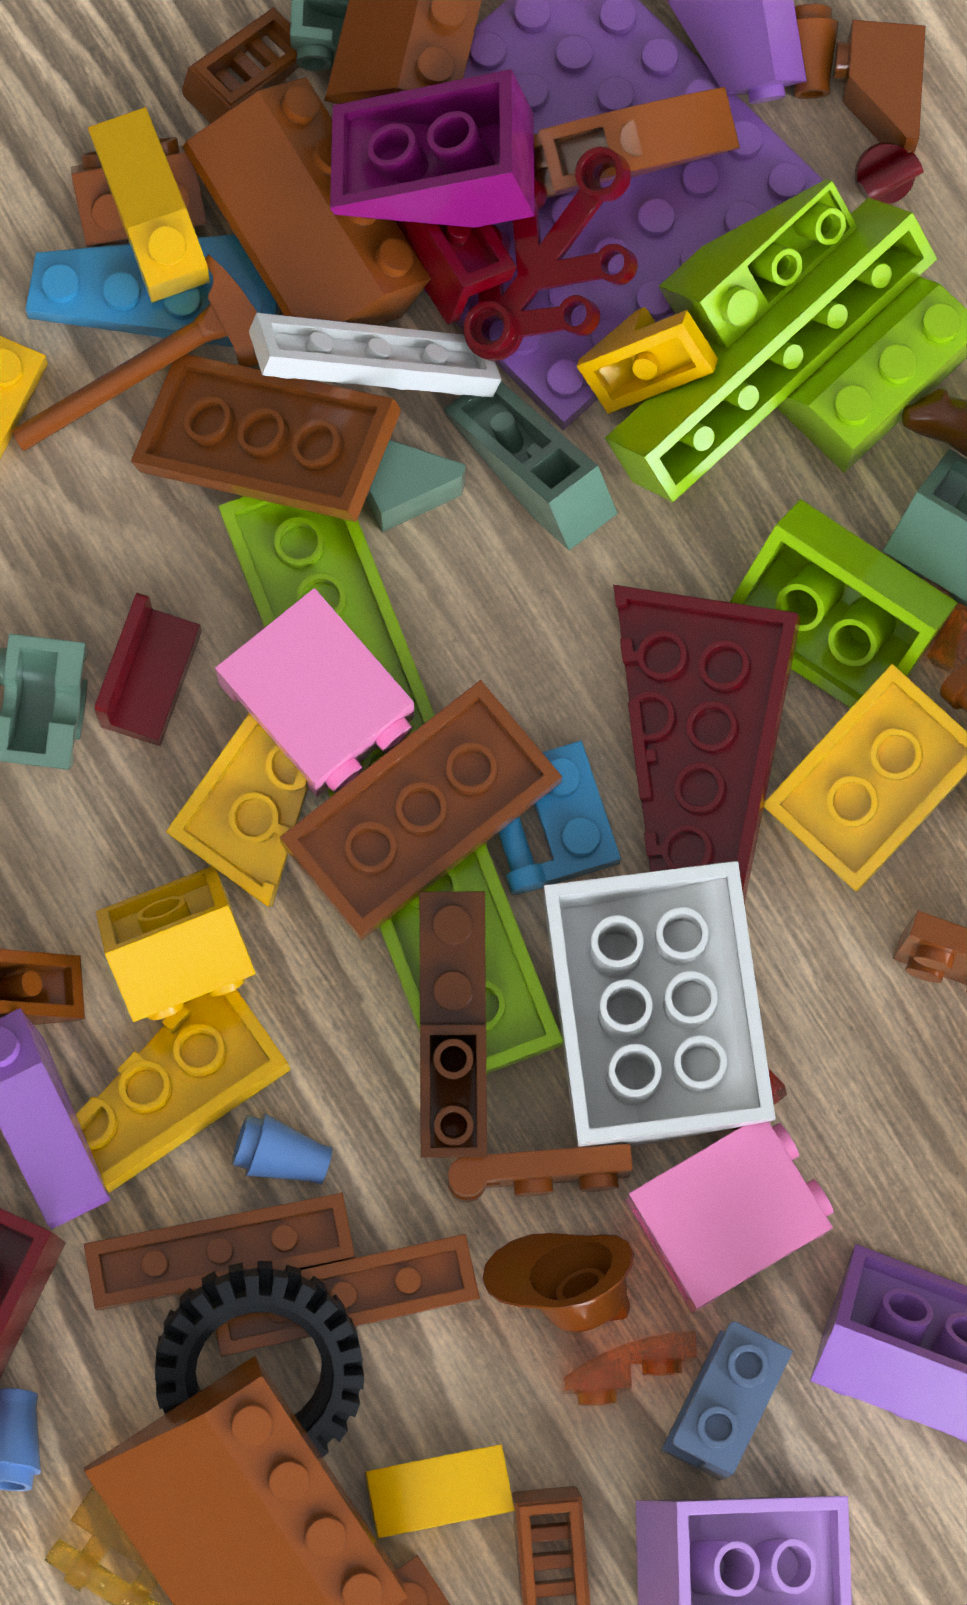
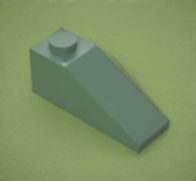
(535, 463)

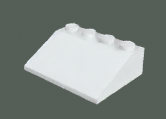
(657, 1005)

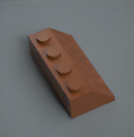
(400, 46)
(273, 185)

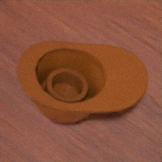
(565, 1276)

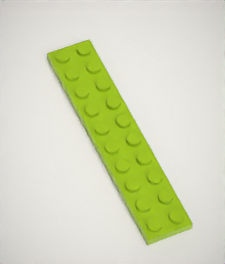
(284, 558)

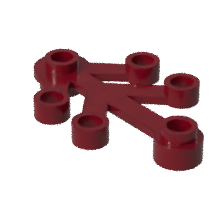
(542, 265)

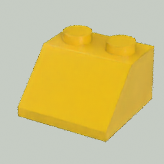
(174, 945)

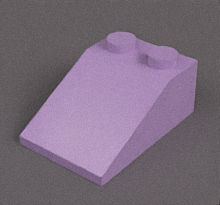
(744, 1551)

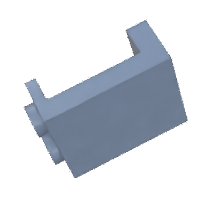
(727, 1401)

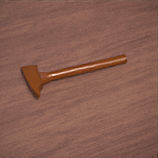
(226, 315)

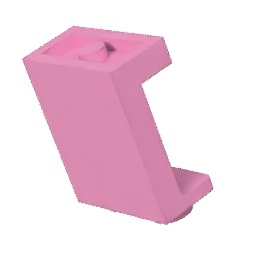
(318, 693)
(730, 1212)

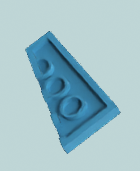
(108, 292)

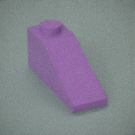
(44, 1126)

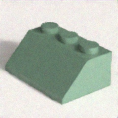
(934, 529)

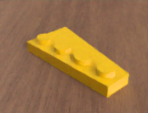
(178, 1084)

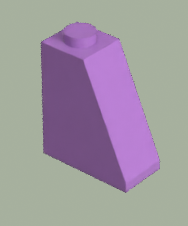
(746, 44)

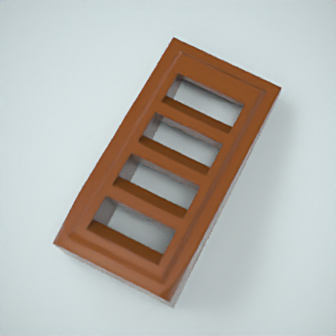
(216, 91)
(542, 1502)

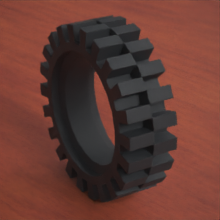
(277, 1293)

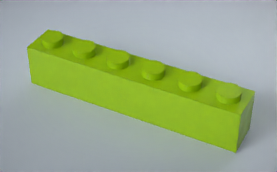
(692, 426)

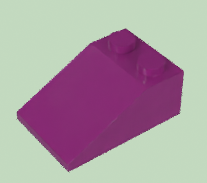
(436, 154)

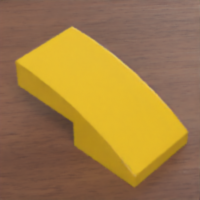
(439, 1491)

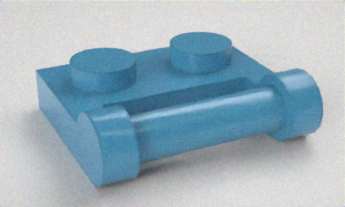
(571, 824)

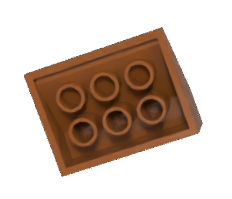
(242, 1505)

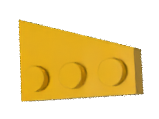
(243, 810)

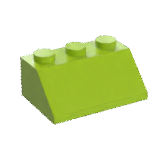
(880, 372)
(851, 600)

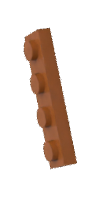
(179, 1256)
(372, 1291)

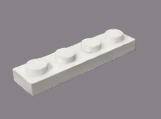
(370, 355)

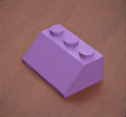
(898, 1342)

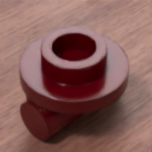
(886, 172)

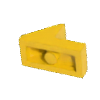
(646, 359)

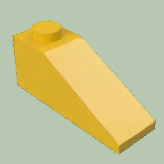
(149, 205)

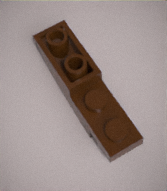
(452, 1024)

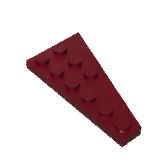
(703, 720)

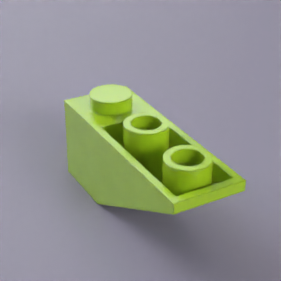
(756, 264)

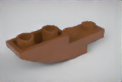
(646, 135)

